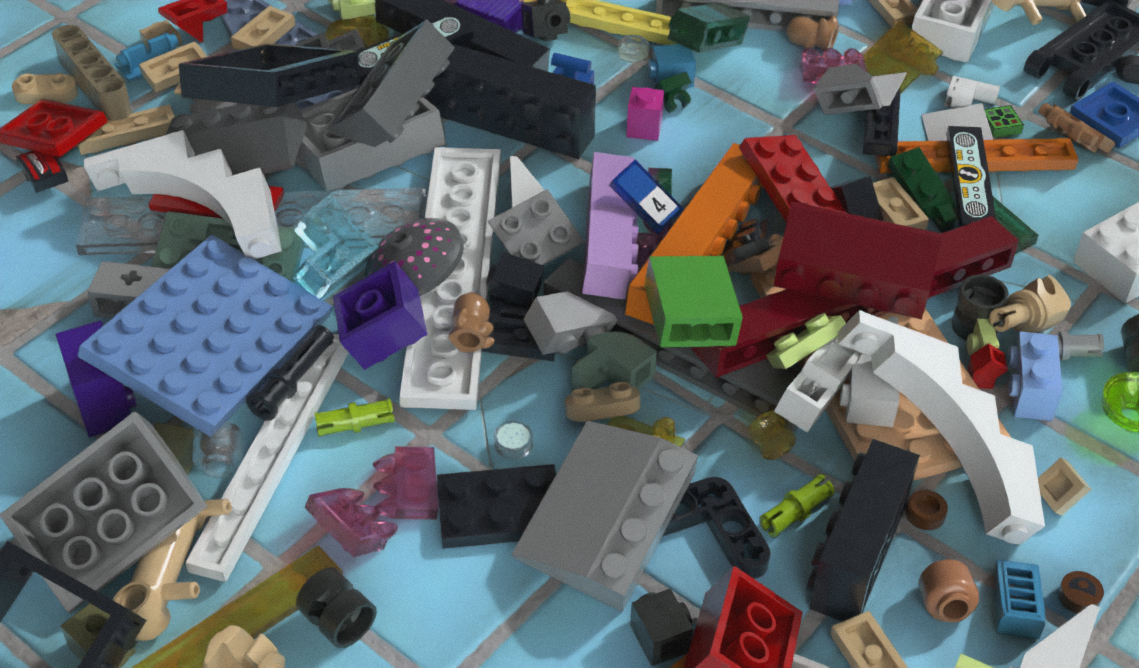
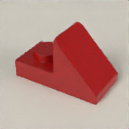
(192, 13)

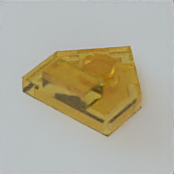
(368, 28)

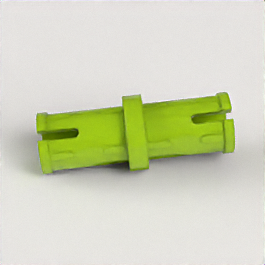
(354, 417)
(796, 505)

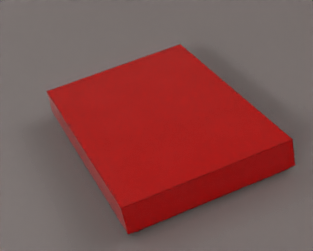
(51, 127)

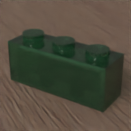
(708, 27)

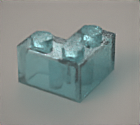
(337, 245)

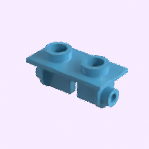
(130, 58)

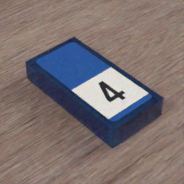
(646, 197)

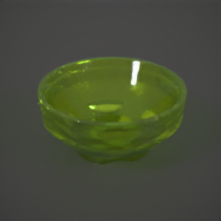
(1119, 394)

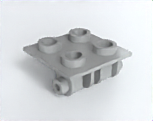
(536, 230)

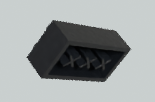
(861, 531)

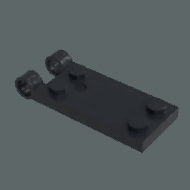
(1089, 47)

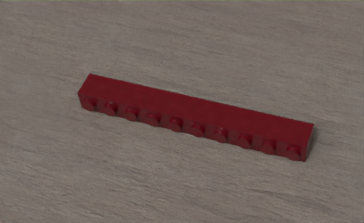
(963, 252)

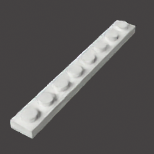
(263, 469)

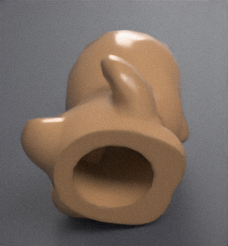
(808, 33)
(471, 323)

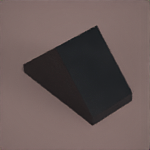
(859, 198)

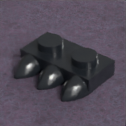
(750, 240)

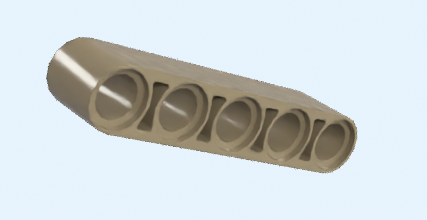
(92, 72)

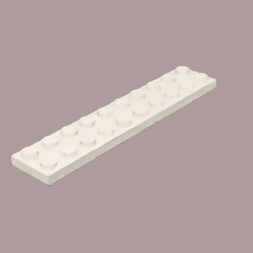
(464, 193)

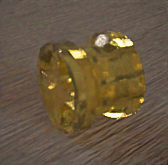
(772, 435)

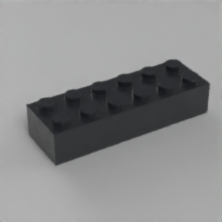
(516, 101)

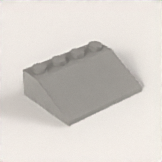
(340, 161)
(105, 507)
(607, 511)

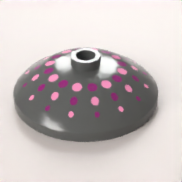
(423, 249)

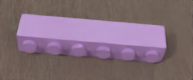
(609, 232)

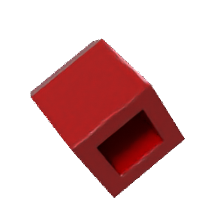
(986, 366)

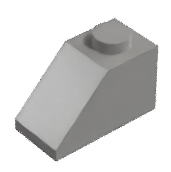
(847, 90)

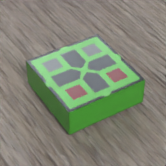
(1003, 121)

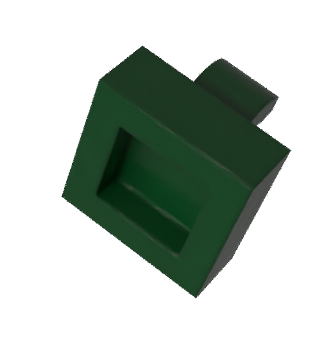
(674, 88)

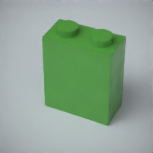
(692, 301)

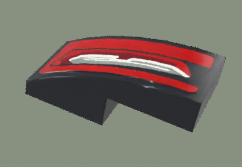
(42, 170)

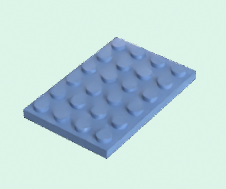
(206, 334)

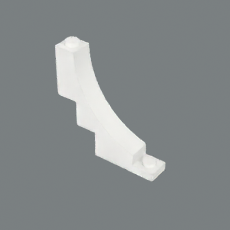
(171, 168)
(931, 378)

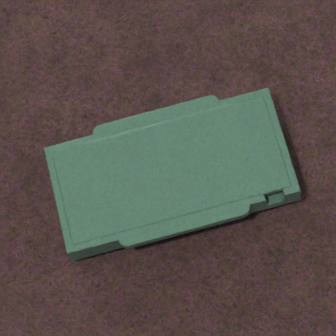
(186, 232)

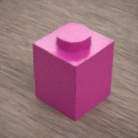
(645, 113)

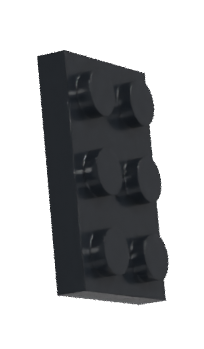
(490, 504)

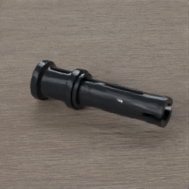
(282, 381)

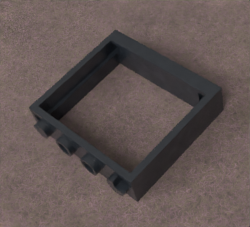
(278, 80)
(116, 635)

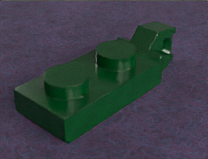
(924, 187)

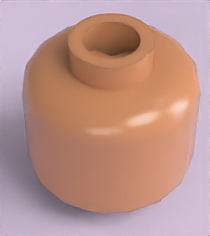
(948, 590)

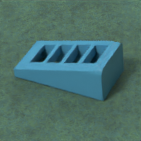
(1017, 622)

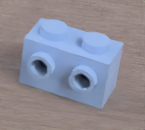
(1035, 376)

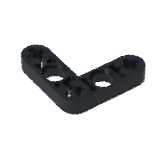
(716, 513)

